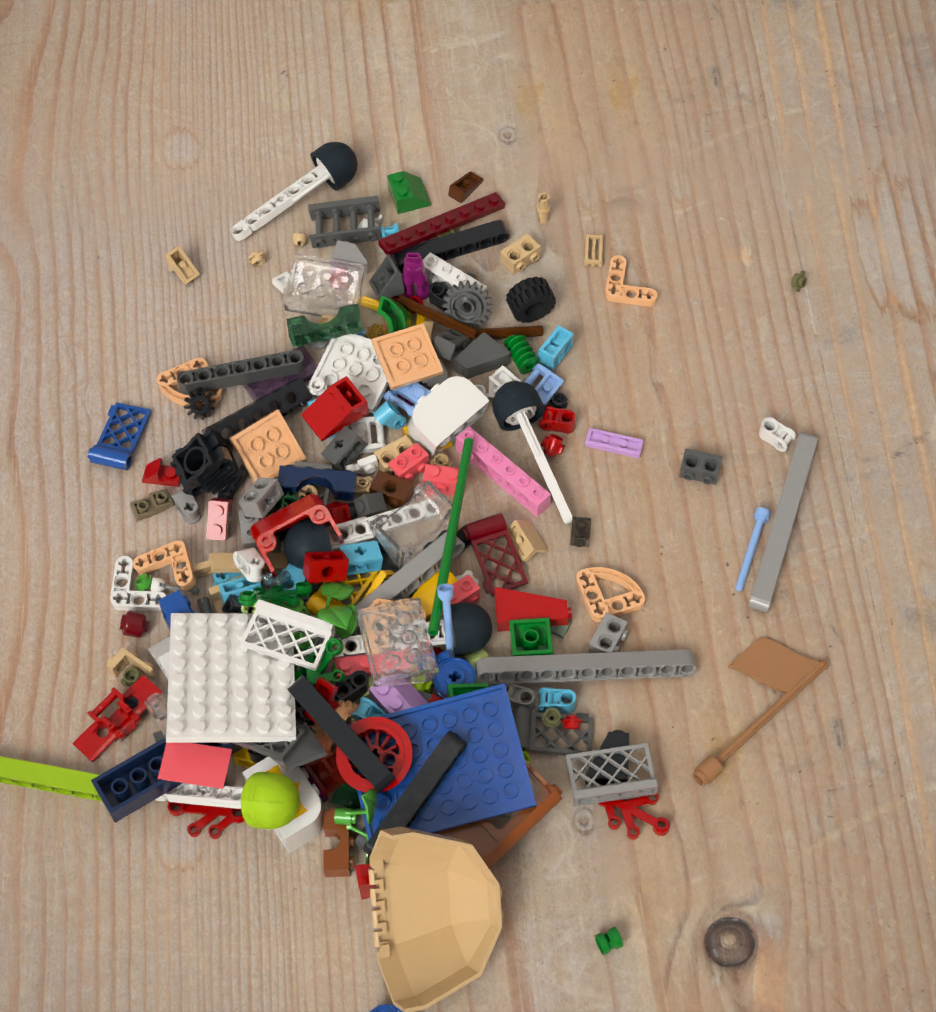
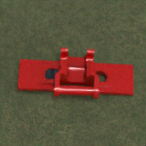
(120, 723)

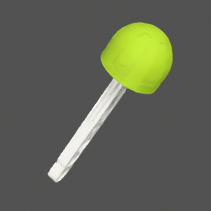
(265, 801)

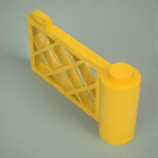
(318, 600)

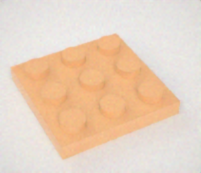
(407, 356)
(267, 446)

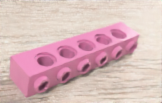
(505, 473)

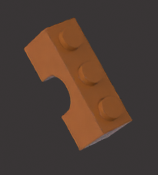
(337, 861)

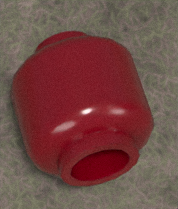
(134, 624)

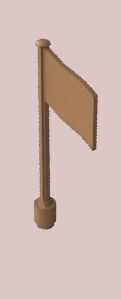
(776, 668)

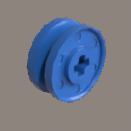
(452, 670)

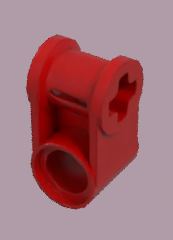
(557, 419)

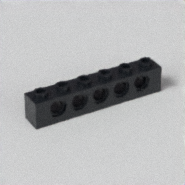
(295, 387)

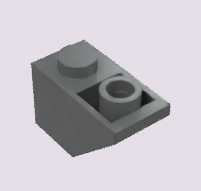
(367, 505)

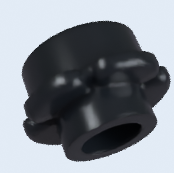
(559, 397)

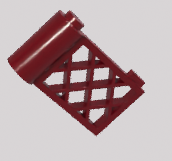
(487, 530)

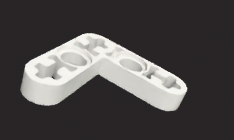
(125, 591)

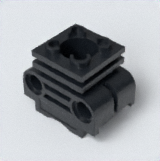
(205, 464)

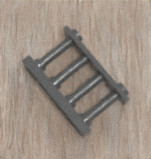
(344, 208)

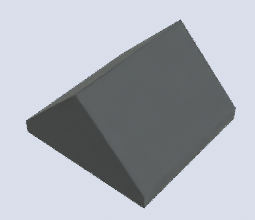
(387, 279)

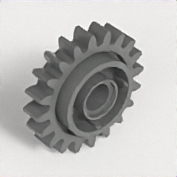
(472, 295)

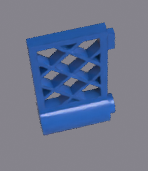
(114, 454)

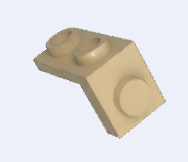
(119, 661)

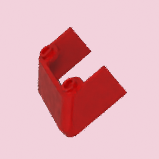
(266, 529)

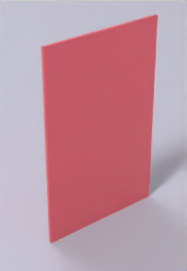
(195, 764)

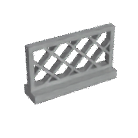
(616, 791)

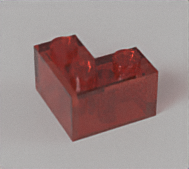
(325, 773)

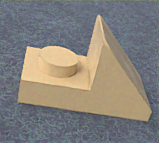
(181, 264)

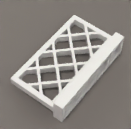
(295, 620)

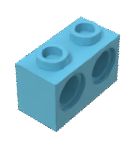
(555, 348)

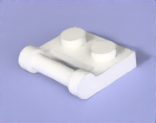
(362, 428)

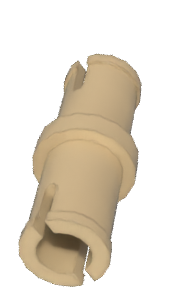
(543, 208)

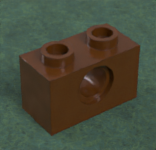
(386, 482)

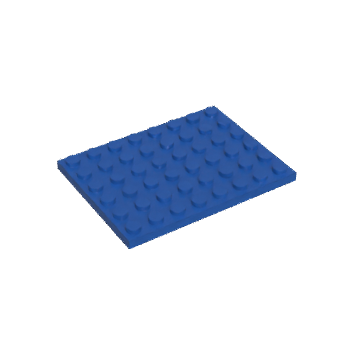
(484, 780)

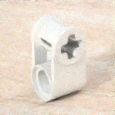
(777, 434)
(249, 563)

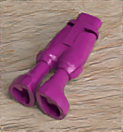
(415, 273)

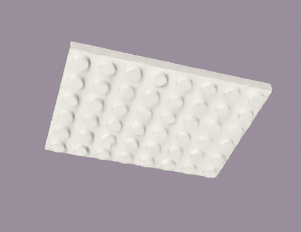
(226, 689)

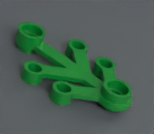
(276, 595)
(312, 676)

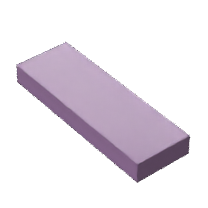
(614, 443)

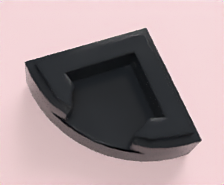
(231, 605)

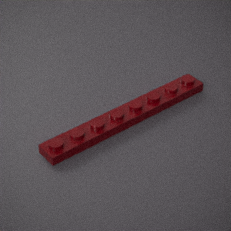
(441, 224)

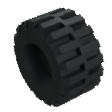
(531, 299)

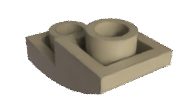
(153, 505)

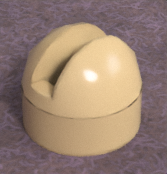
(299, 238)

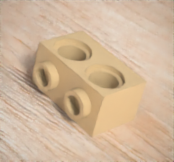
(520, 254)
(390, 452)

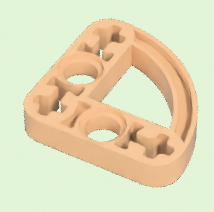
(167, 388)
(606, 605)

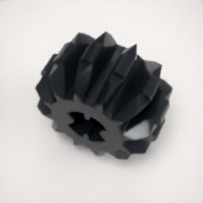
(193, 400)

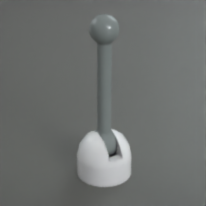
(160, 585)

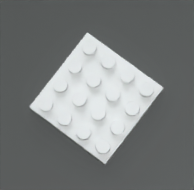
(357, 360)

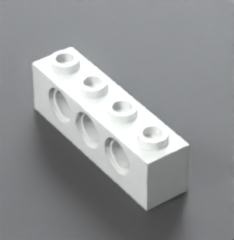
(443, 272)

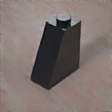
(613, 739)

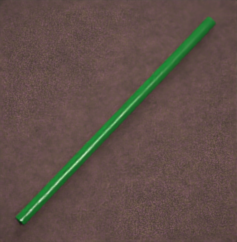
(451, 534)

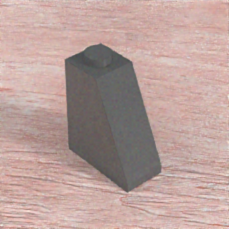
(481, 357)

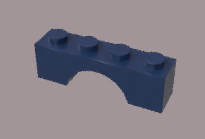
(340, 483)

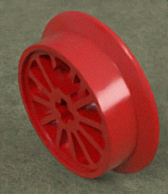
(402, 761)

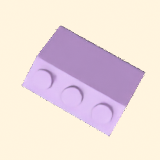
(396, 697)

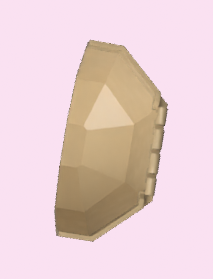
(433, 913)

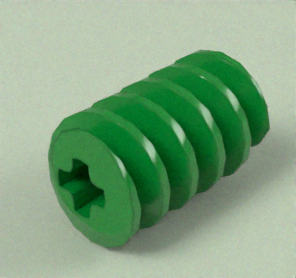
(521, 353)

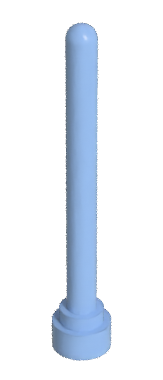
(761, 517)
(445, 593)

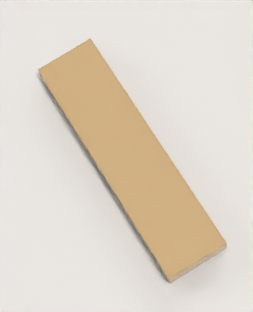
(225, 564)

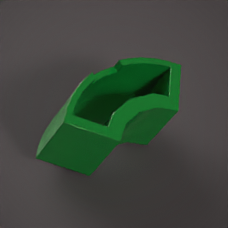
(394, 314)

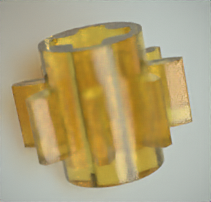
(375, 331)

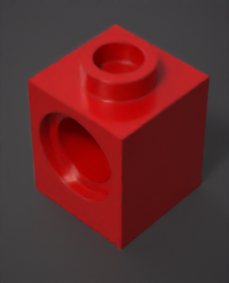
(339, 512)

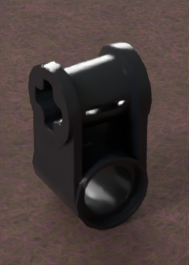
(437, 299)

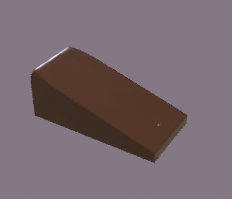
(464, 187)

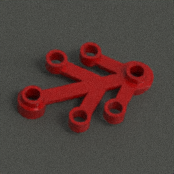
(629, 809)
(210, 813)

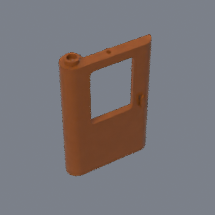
(494, 842)

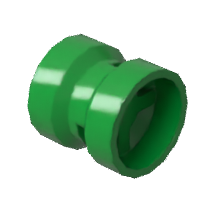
(608, 940)

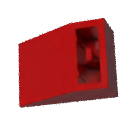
(335, 408)

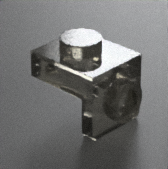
(580, 532)

